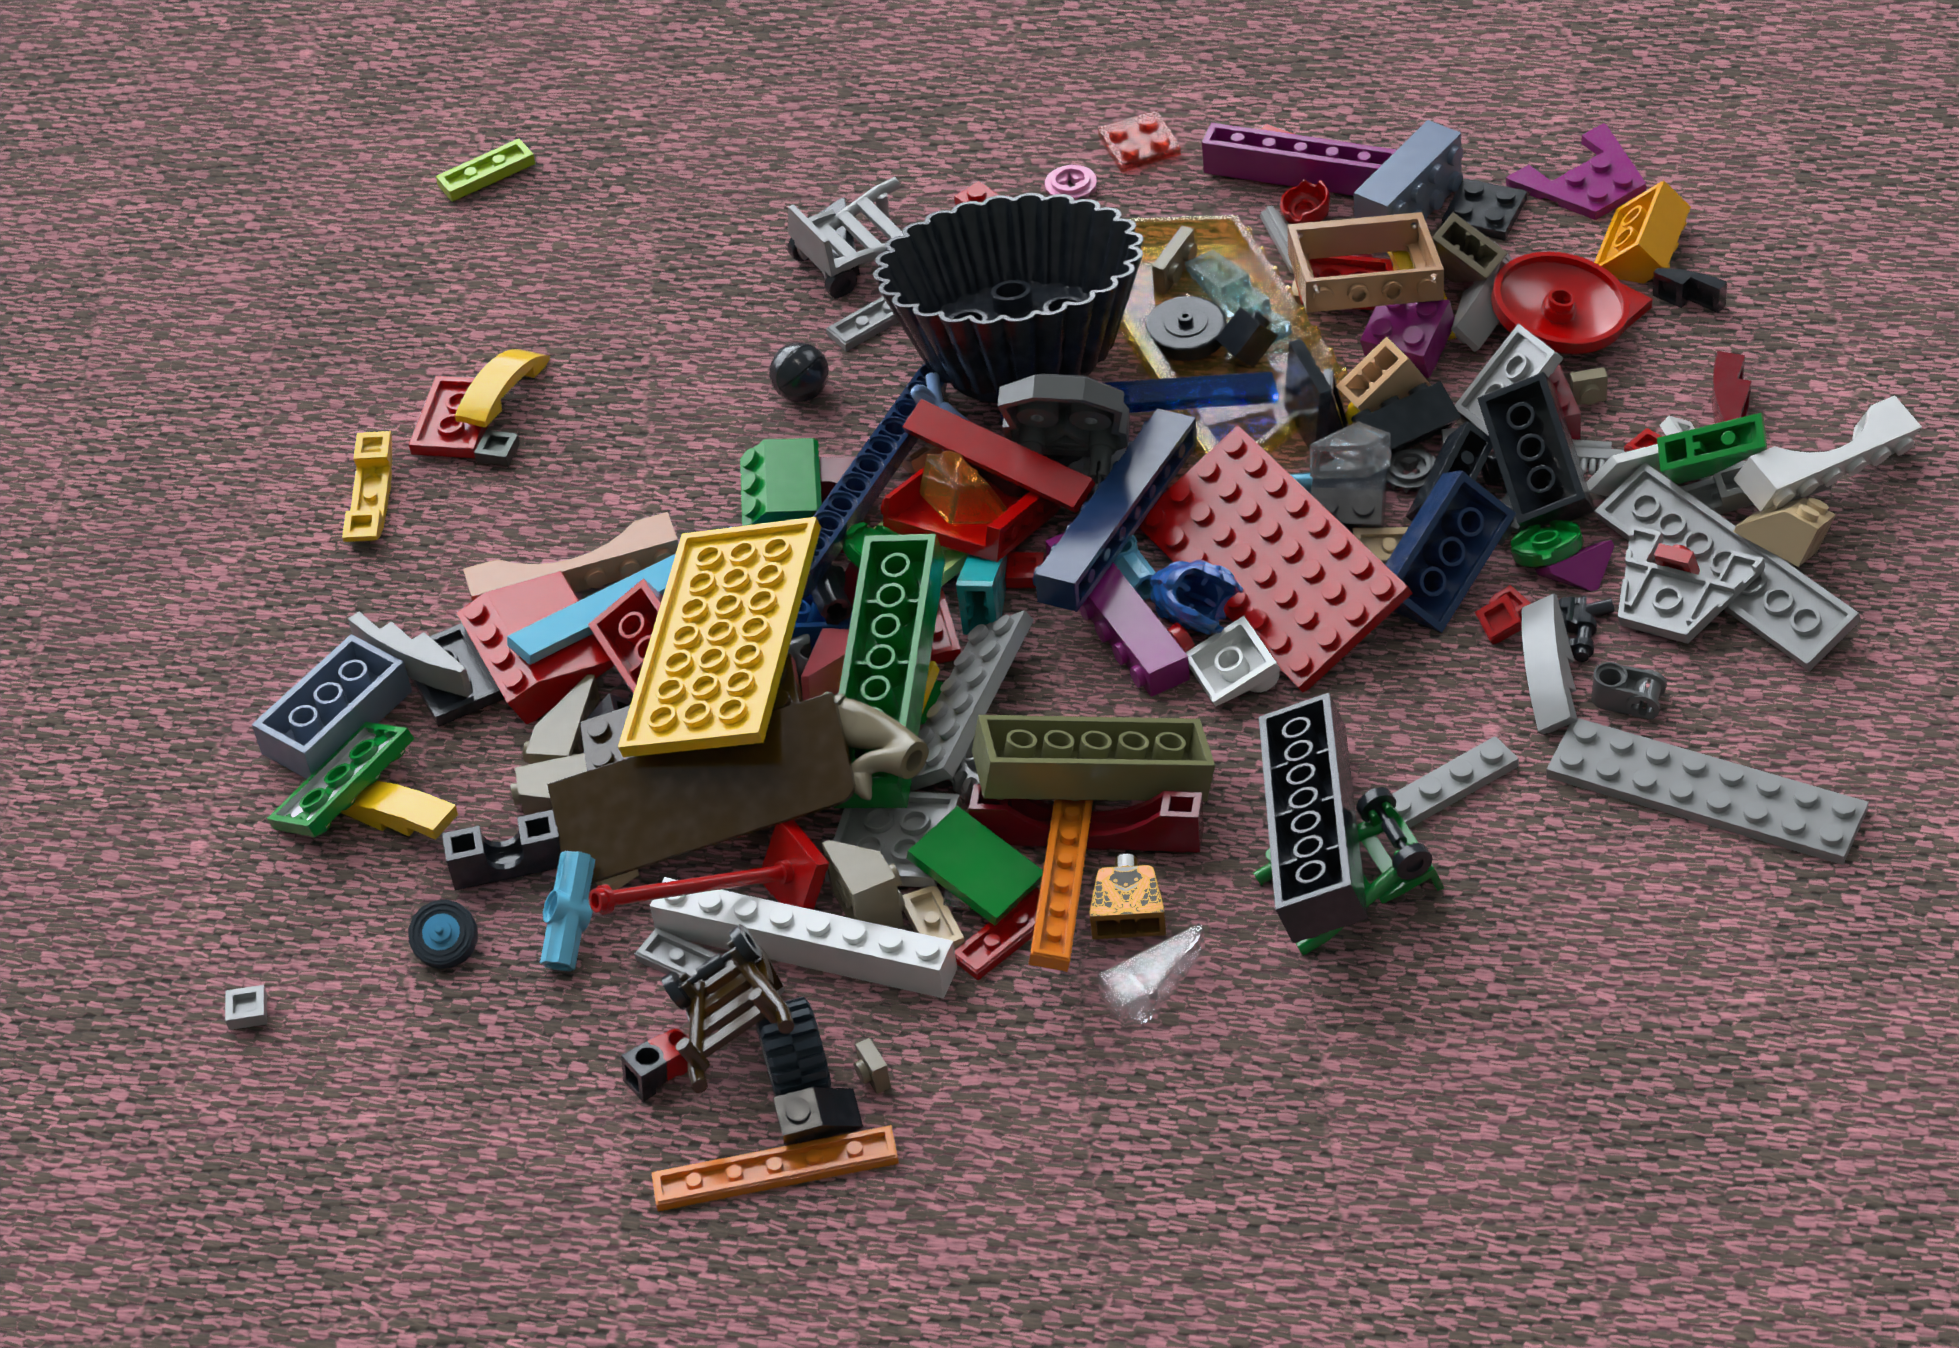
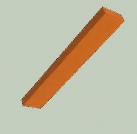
(774, 1168)

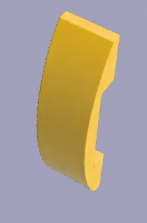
(493, 382)
(371, 487)

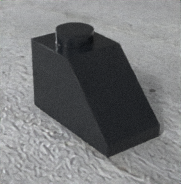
(816, 1113)

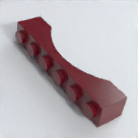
(1163, 823)

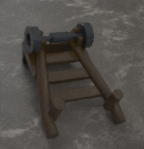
(727, 999)

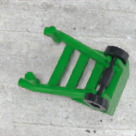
(1407, 870)

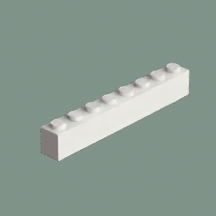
(813, 939)

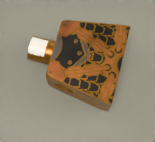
(1126, 901)

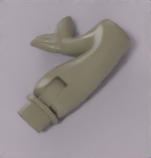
(894, 745)

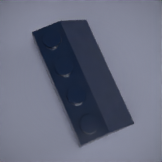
(1447, 547)

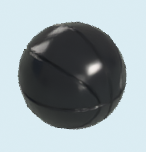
(799, 372)

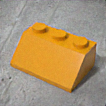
(1644, 234)

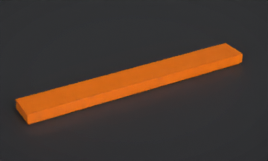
(1061, 884)

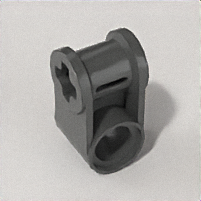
(1625, 690)

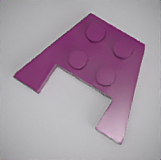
(1591, 187)

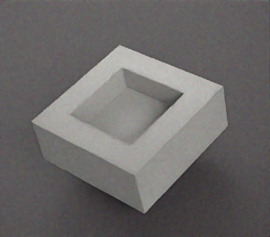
(246, 1007)

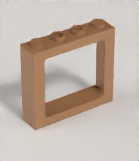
(1365, 237)

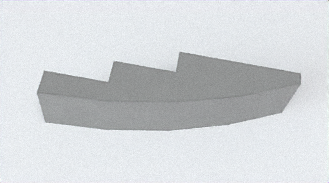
(422, 656)
(1547, 664)

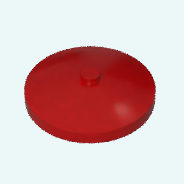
(1561, 301)

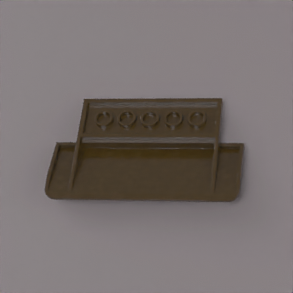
(683, 801)

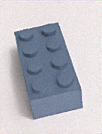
(1415, 176)
(330, 704)

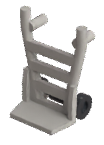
(817, 236)

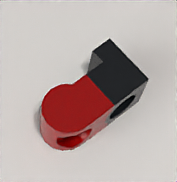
(653, 1063)

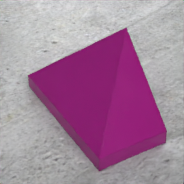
(1582, 569)

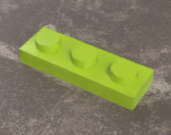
(485, 169)

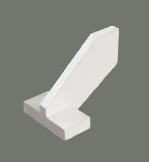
(1623, 465)

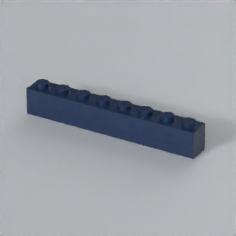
(1115, 510)

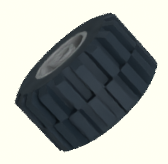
(795, 1058)

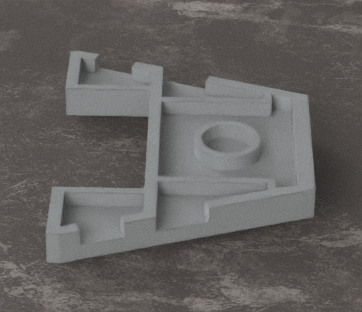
(1673, 600)

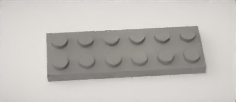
(968, 694)

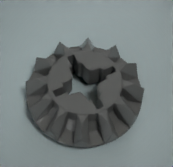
(1408, 460)

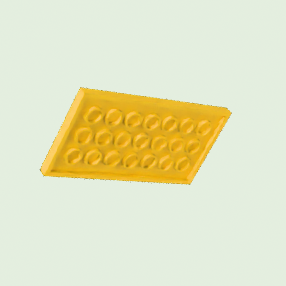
(720, 638)

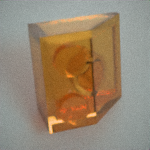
(958, 490)

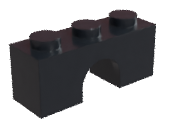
(479, 861)

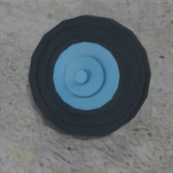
(443, 934)

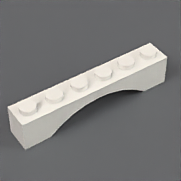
(1781, 474)

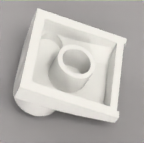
(1233, 663)

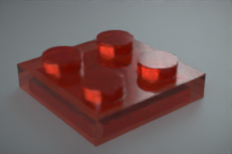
(1139, 141)

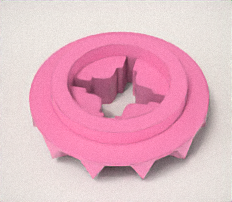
(1080, 176)

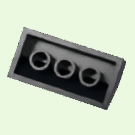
(1536, 452)

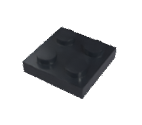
(1487, 207)

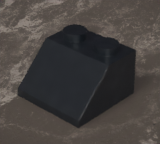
(1354, 500)

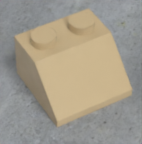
(1789, 531)

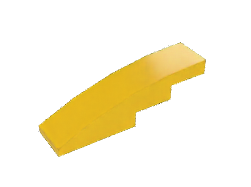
(402, 810)

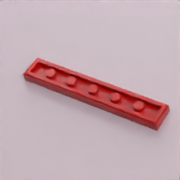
(999, 455)

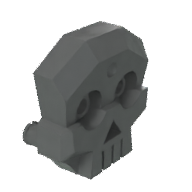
(1066, 418)

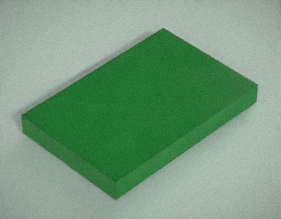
(975, 865)

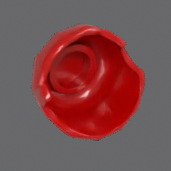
(1306, 203)

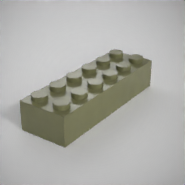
(1090, 757)

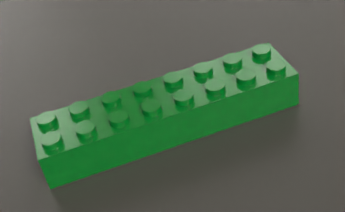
(892, 642)

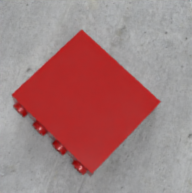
(910, 513)

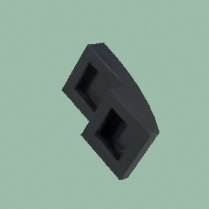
(1681, 286)

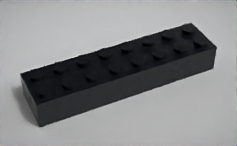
(1311, 819)

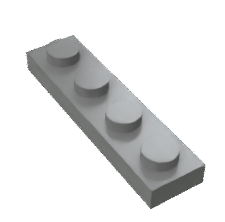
(1454, 781)

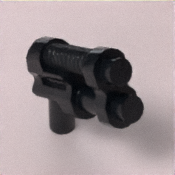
(1580, 619)

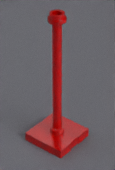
(790, 872)

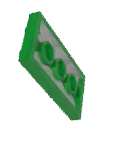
(341, 779)

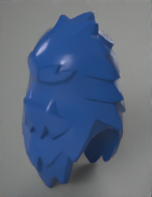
(1194, 594)

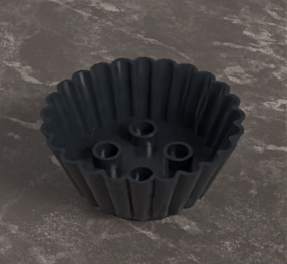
(1011, 288)

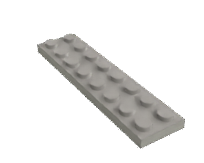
(1777, 605)
(1708, 790)

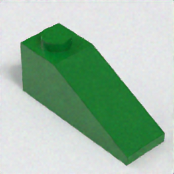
(1711, 448)

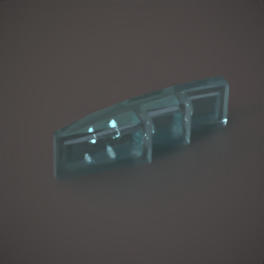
(1231, 288)

